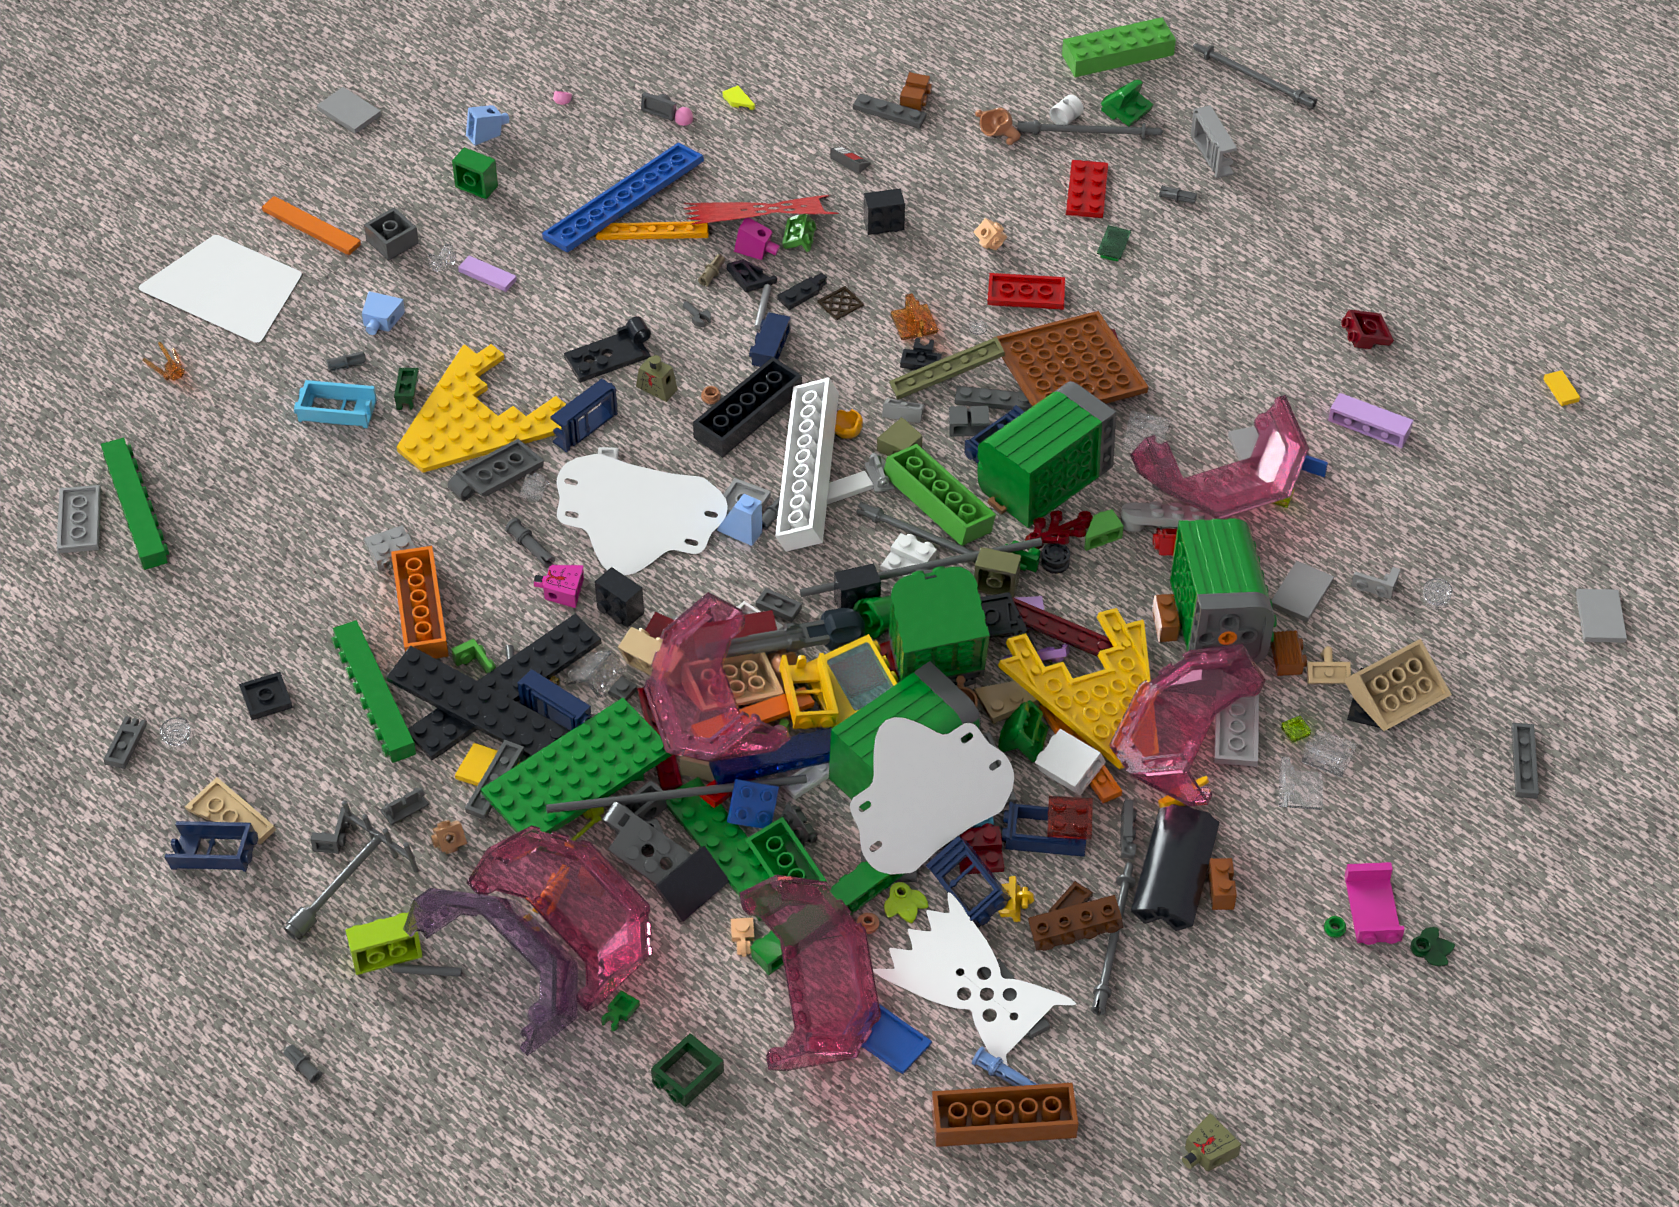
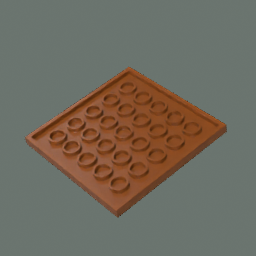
(1071, 351)

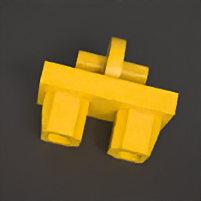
(1019, 899)

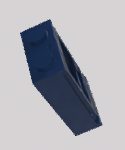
(568, 416)
(971, 445)
(552, 701)
(191, 835)
(1033, 843)
(952, 856)

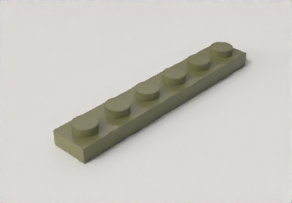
(947, 368)

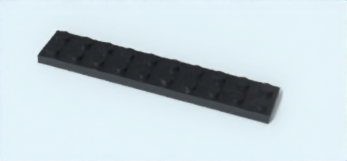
(545, 656)
(473, 702)

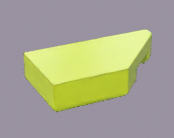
(736, 98)

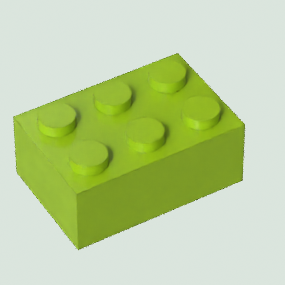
(382, 944)

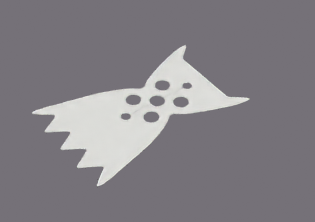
(957, 944)

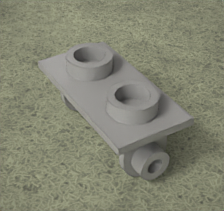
(875, 471)

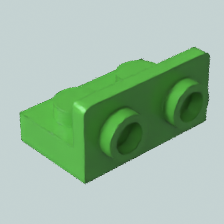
(799, 232)

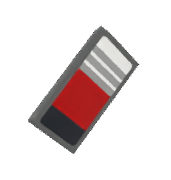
(849, 159)

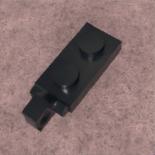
(802, 291)

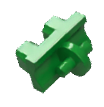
(1029, 559)

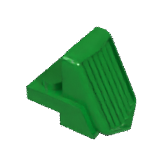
(1127, 103)
(1024, 731)

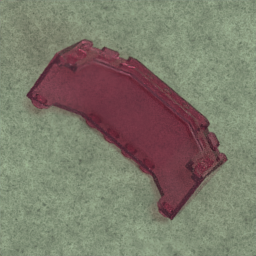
(1239, 485)
(693, 694)
(1174, 714)
(578, 898)
(824, 968)

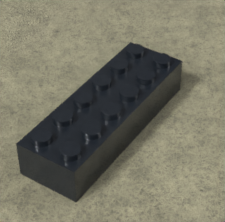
(746, 407)

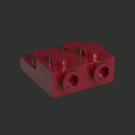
(1366, 329)
(988, 846)

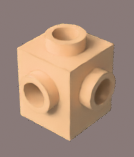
(990, 234)

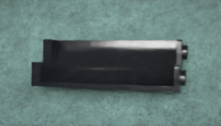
(1175, 866)

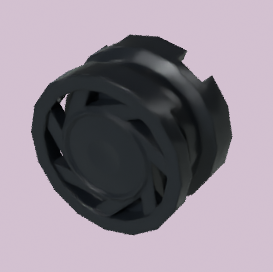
(1055, 558)

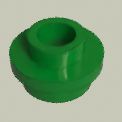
(1337, 922)

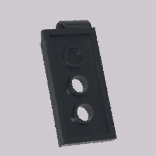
(623, 346)

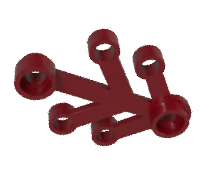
(1080, 524)

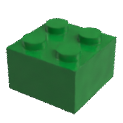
(475, 173)

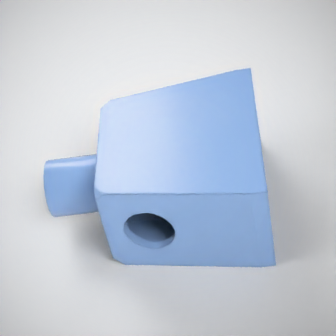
(484, 123)
(381, 312)

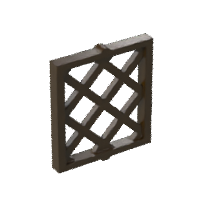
(833, 295)

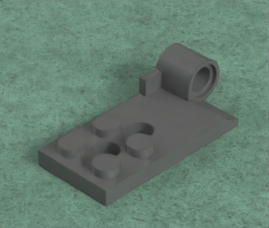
(486, 479)

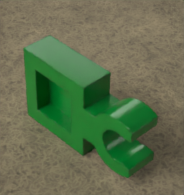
(620, 1008)

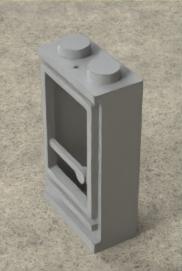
(1212, 140)

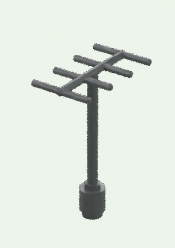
(305, 918)

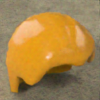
(848, 424)

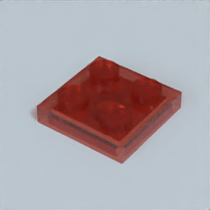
(1070, 817)

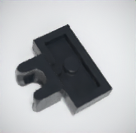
(920, 355)

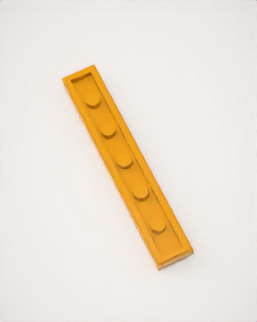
(653, 230)

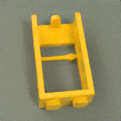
(808, 674)

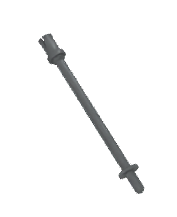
(1298, 96)
(1036, 127)
(877, 515)
(1102, 991)

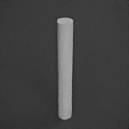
(762, 306)

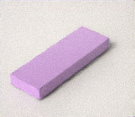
(487, 273)

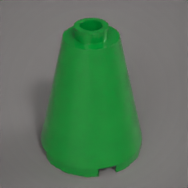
(876, 614)

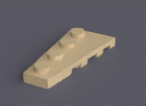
(1003, 699)
(222, 804)

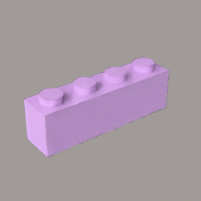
(1370, 420)

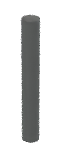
(427, 970)

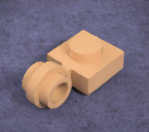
(742, 933)

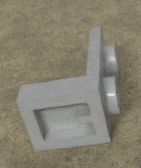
(1380, 587)

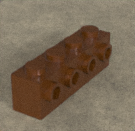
(1075, 923)

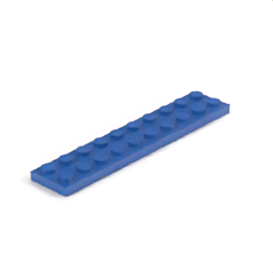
(622, 197)

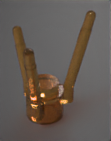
(173, 368)

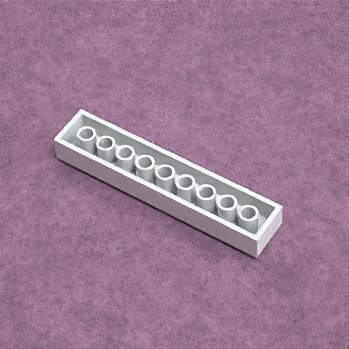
(807, 465)

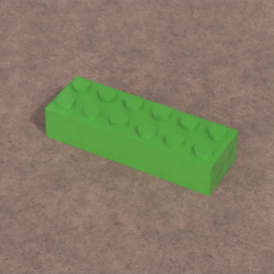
(1118, 47)
(939, 494)

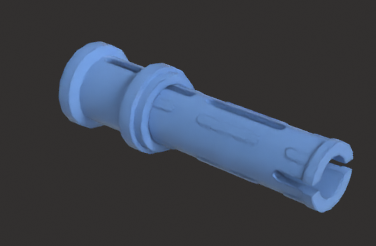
(997, 1068)

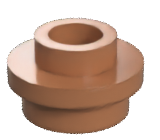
(710, 395)
(870, 927)

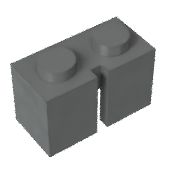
(967, 421)

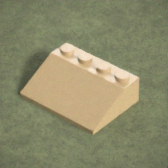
(751, 678)
(1398, 685)

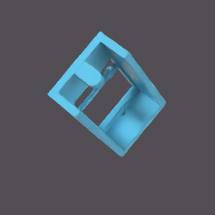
(361, 415)

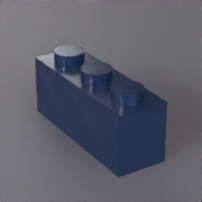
(770, 339)

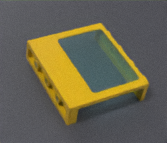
(856, 676)

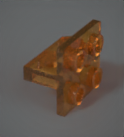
(914, 319)

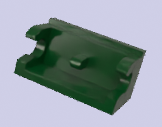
(406, 387)

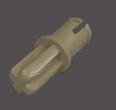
(711, 270)

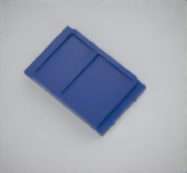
(896, 1042)

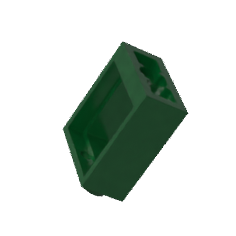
(703, 1055)

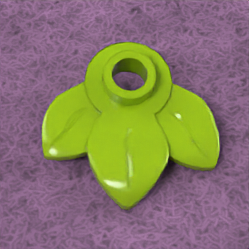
(904, 905)

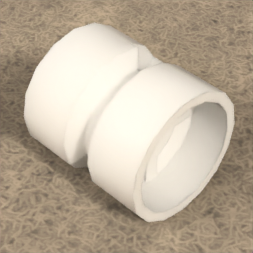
(1066, 110)

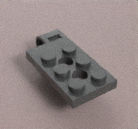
(635, 834)

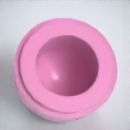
(562, 97)
(683, 116)

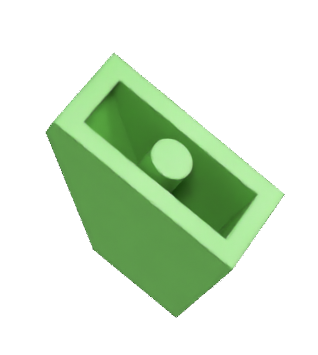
(1103, 529)

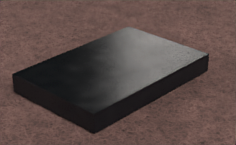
(691, 884)

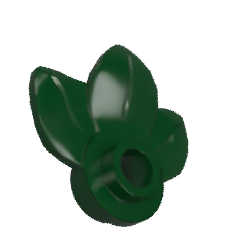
(1435, 948)

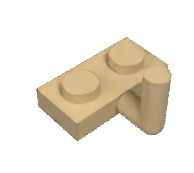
(1327, 671)

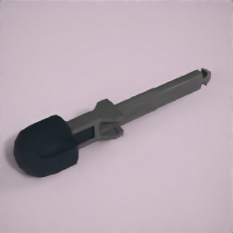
(833, 630)

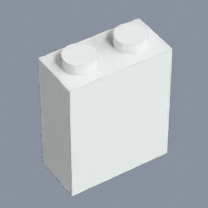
(1070, 761)

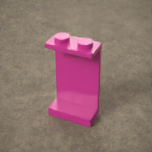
(1373, 903)

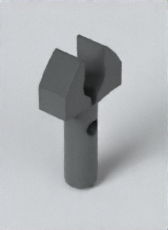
(697, 314)

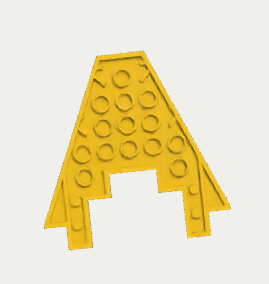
(460, 427)
(1095, 701)

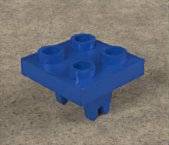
(752, 804)

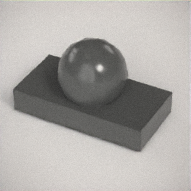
(658, 105)

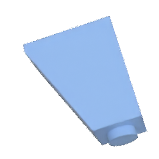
(744, 520)

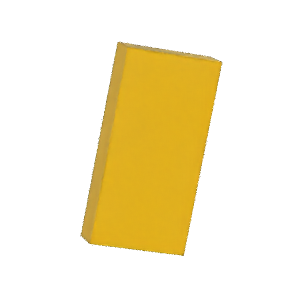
(1561, 388)

